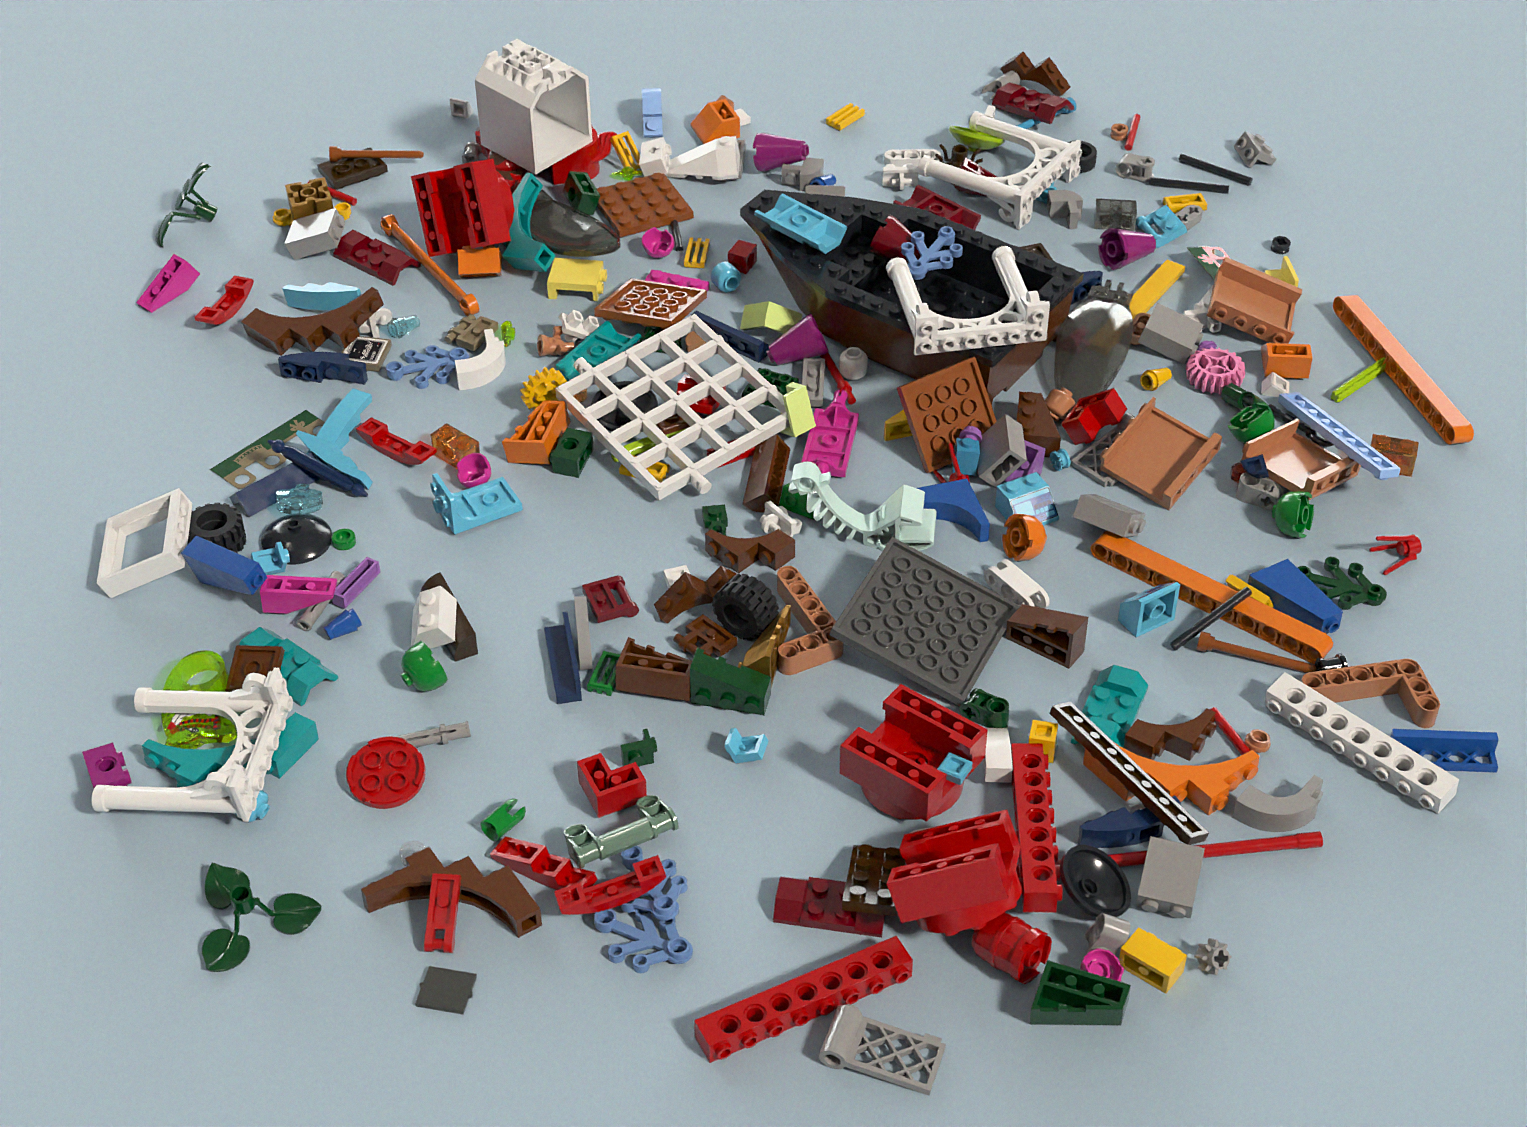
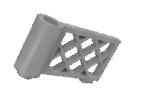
(1090, 454)
(844, 1042)

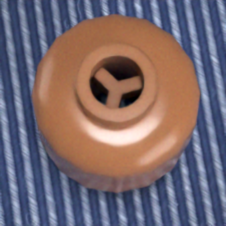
(1060, 403)

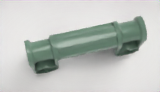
(654, 819)

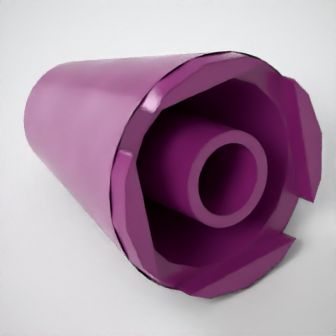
(776, 150)
(1124, 247)
(798, 343)

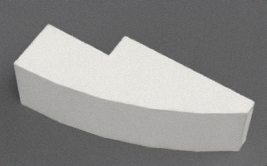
(998, 756)

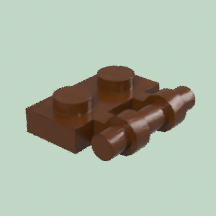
(709, 634)

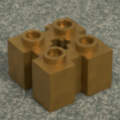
(308, 198)

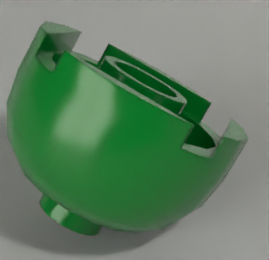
(1252, 423)
(1294, 513)
(422, 669)

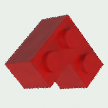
(1092, 414)
(608, 788)

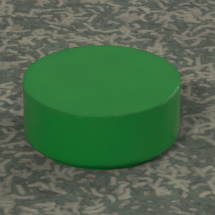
(343, 539)

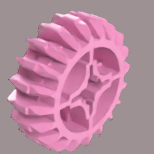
(1214, 369)

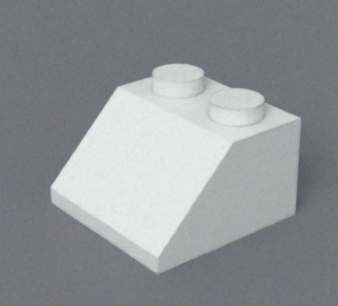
(434, 618)

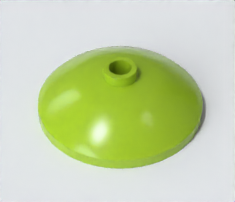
(975, 139)

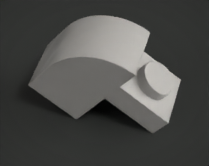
(802, 175)
(1065, 205)

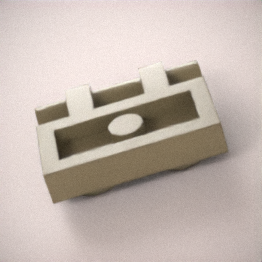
(470, 332)

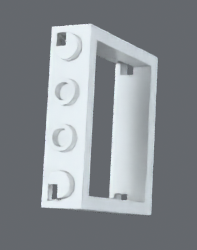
(170, 506)

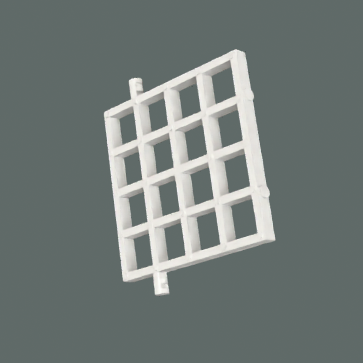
(674, 404)

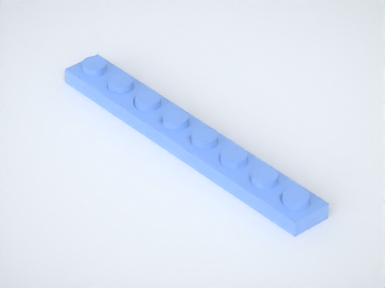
(1339, 436)

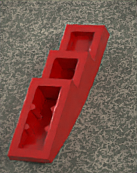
(538, 865)

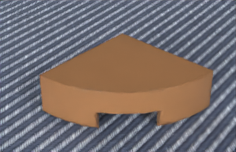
(693, 341)

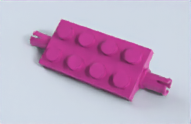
(833, 437)

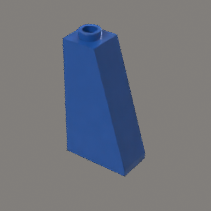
(223, 567)
(1297, 596)

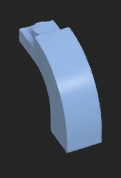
(652, 112)

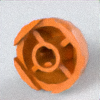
(1024, 537)

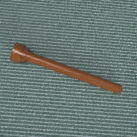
(337, 154)
(1208, 643)

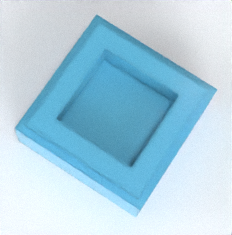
(955, 768)

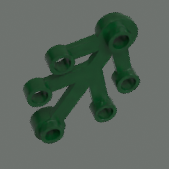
(1366, 592)

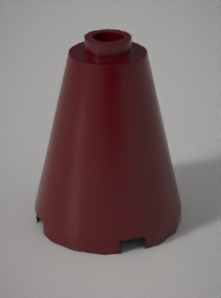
(889, 239)

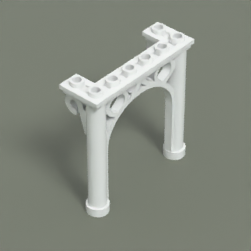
(1014, 199)
(1027, 325)
(233, 786)

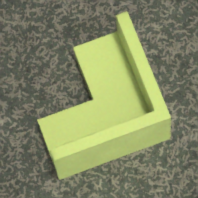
(770, 316)
(798, 410)

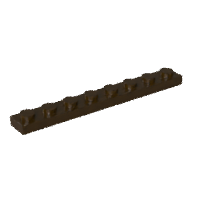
(1129, 773)

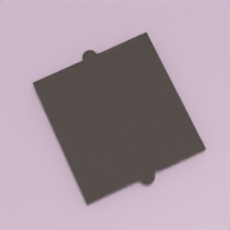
(446, 990)

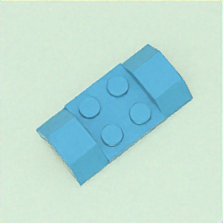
(804, 224)

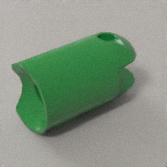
(500, 821)

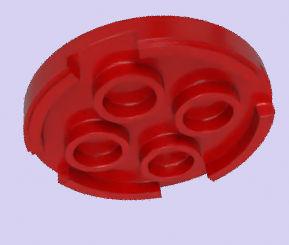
(386, 773)

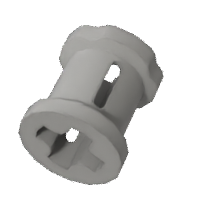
(471, 153)

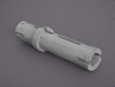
(313, 612)
(443, 734)

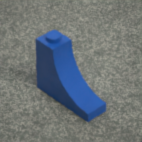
(958, 504)

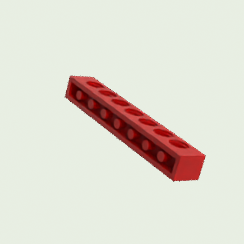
(1034, 828)
(803, 999)

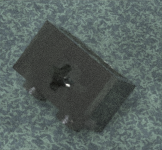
(1115, 214)

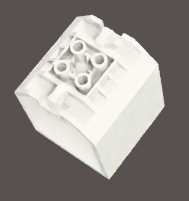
(509, 91)

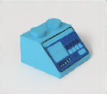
(1027, 496)
(1149, 609)

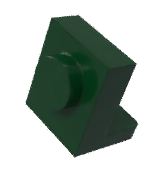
(640, 751)

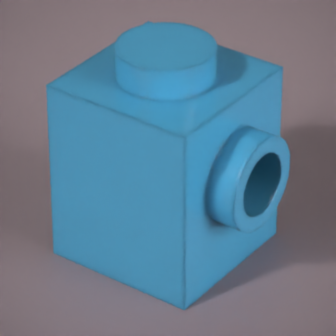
(967, 455)

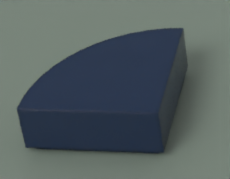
(1255, 466)

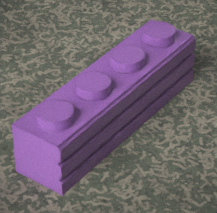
(356, 582)

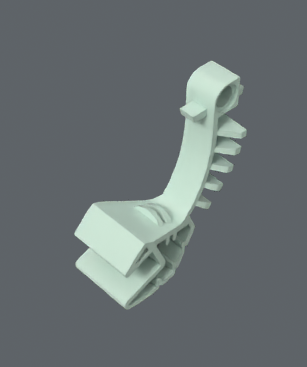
(897, 517)

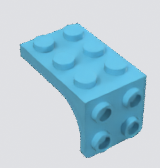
(474, 505)

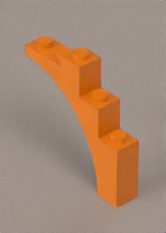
(1202, 784)

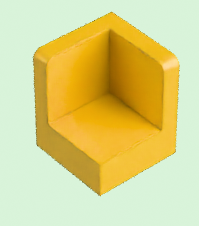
(1045, 733)

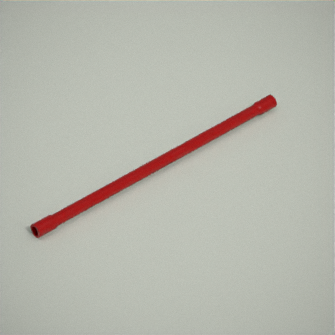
(1297, 841)

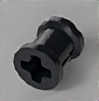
(1338, 661)

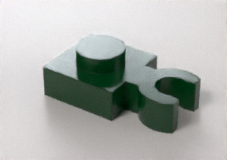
(715, 518)

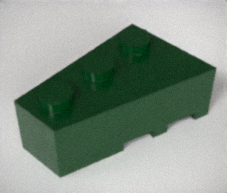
(727, 686)
(1078, 998)

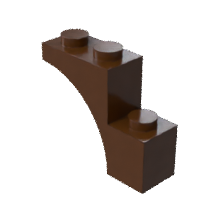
(1044, 73)
(739, 553)
(690, 592)
(1180, 739)

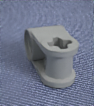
(1135, 167)
(1257, 491)
(1107, 933)

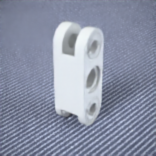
(1015, 585)

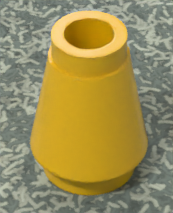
(1155, 378)

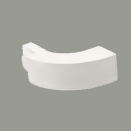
(483, 368)

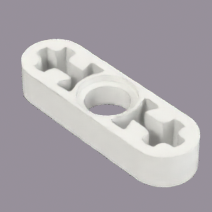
(902, 157)

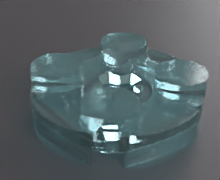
(299, 498)

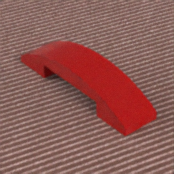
(228, 305)
(392, 446)
(614, 892)

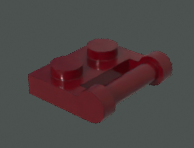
(603, 602)

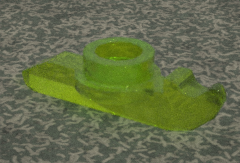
(628, 173)
(507, 332)

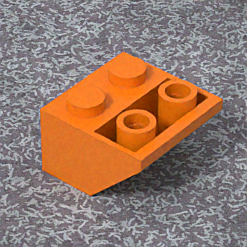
(716, 121)
(479, 261)
(1287, 360)

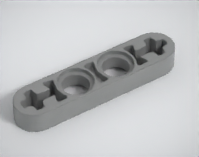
(583, 634)

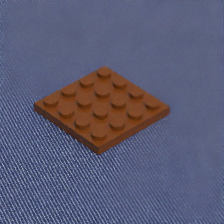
(642, 204)
(650, 303)
(942, 406)

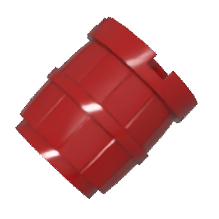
(1012, 946)

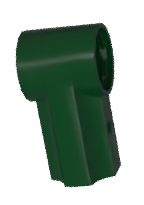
(1239, 397)

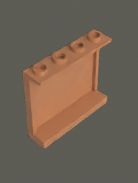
(1253, 302)
(1158, 455)
(1300, 462)

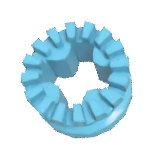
(1060, 459)

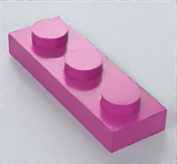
(676, 279)

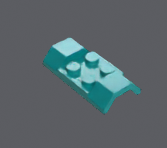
(596, 349)
(298, 666)
(1115, 702)

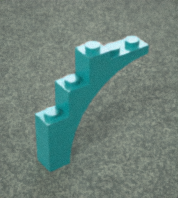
(522, 250)
(194, 765)

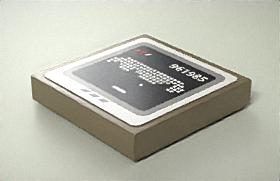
(369, 350)

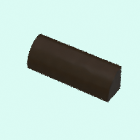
(465, 636)

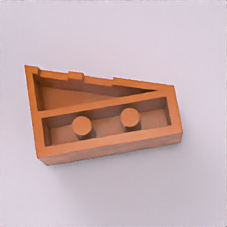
(538, 435)

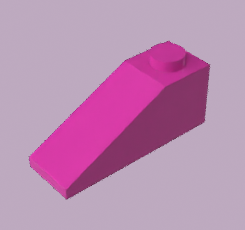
(171, 282)
(294, 593)

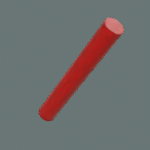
(1132, 132)
(342, 196)
(1230, 732)

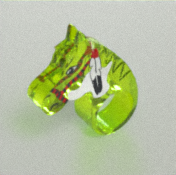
(191, 729)

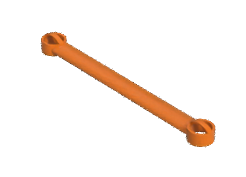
(467, 301)

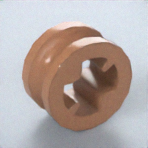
(1119, 132)

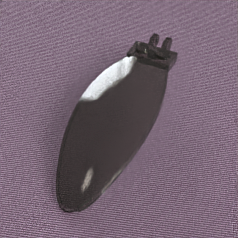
(570, 230)
(1094, 341)

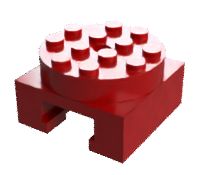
(463, 207)
(903, 755)
(957, 874)

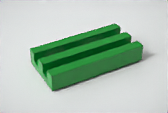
(600, 687)

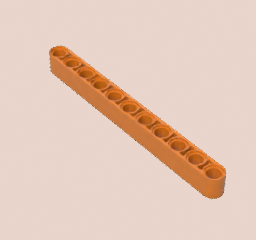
(1403, 370)
(1209, 594)

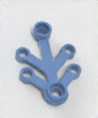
(919, 267)
(428, 363)
(663, 906)
(644, 940)

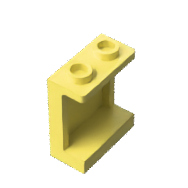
(576, 276)

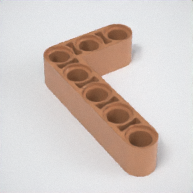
(817, 645)
(1380, 679)

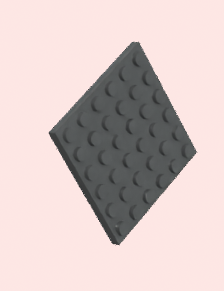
(925, 621)

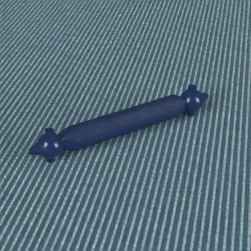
(317, 468)

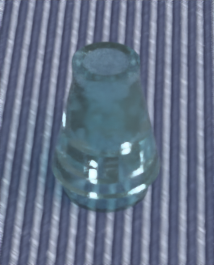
(401, 326)

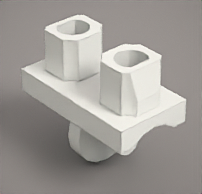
(900, 176)
(1199, 315)
(380, 317)
(575, 327)
(778, 518)

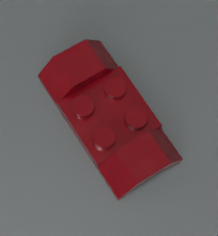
(1029, 102)
(941, 206)
(373, 256)
(819, 906)

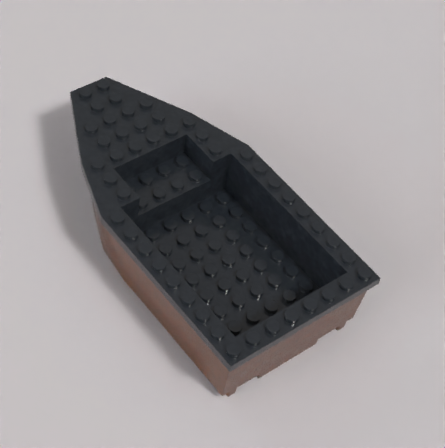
(859, 303)

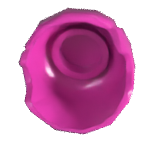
(657, 243)
(473, 470)
(1102, 963)

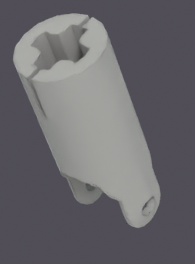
(1011, 77)

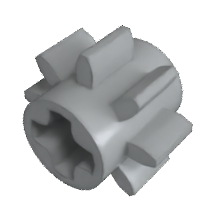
(1212, 956)

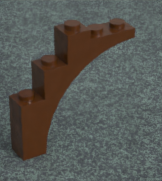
(312, 331)
(496, 893)

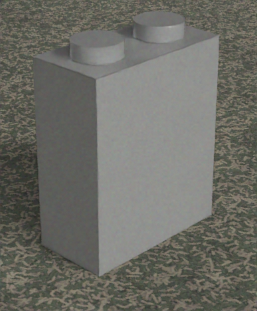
(315, 233)
(1171, 333)
(1001, 451)
(1109, 515)
(1170, 877)

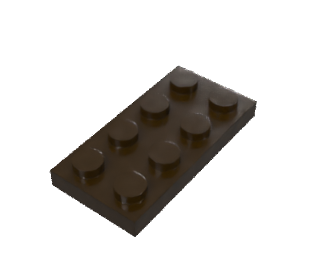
(867, 880)

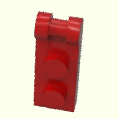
(442, 912)

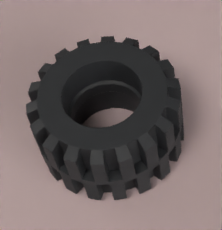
(218, 525)
(745, 606)

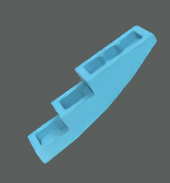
(320, 297)
(344, 418)
(332, 456)

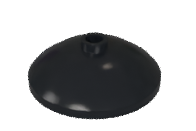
(616, 418)
(302, 535)
(1095, 881)

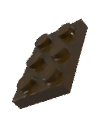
(351, 170)

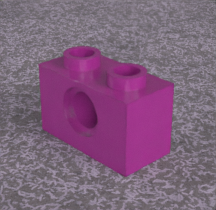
(106, 766)

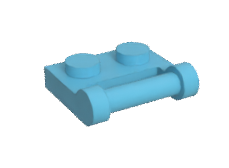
(1166, 222)

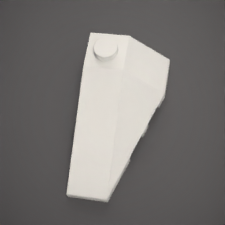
(715, 159)

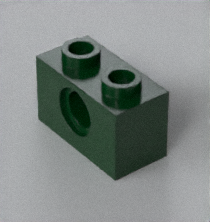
(581, 192)
(572, 452)

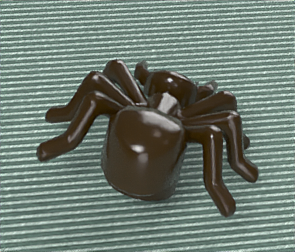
(959, 153)

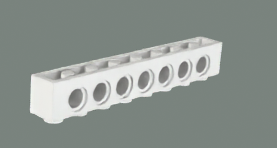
(1345, 731)

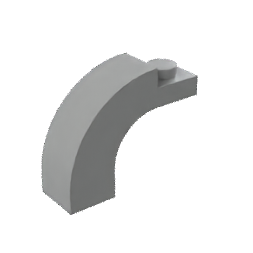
(1278, 813)

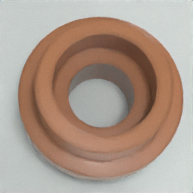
(1258, 741)

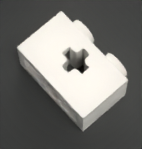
(655, 157)

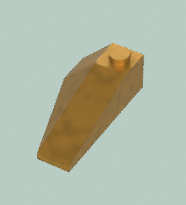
(764, 652)

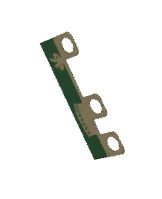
(260, 449)

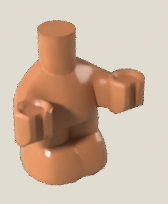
(553, 345)

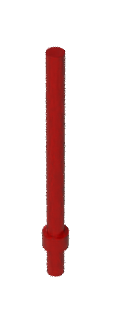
(841, 383)

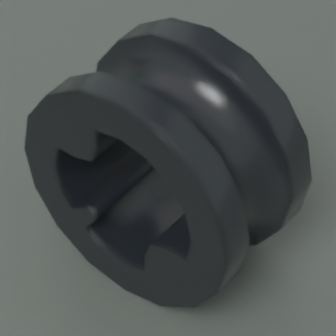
(1280, 245)

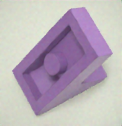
(1034, 462)

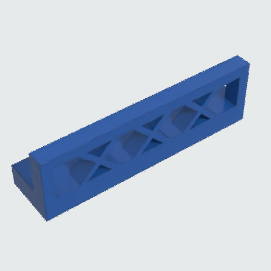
(1452, 743)

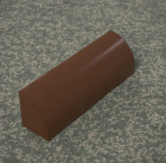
(766, 474)

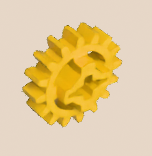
(541, 387)

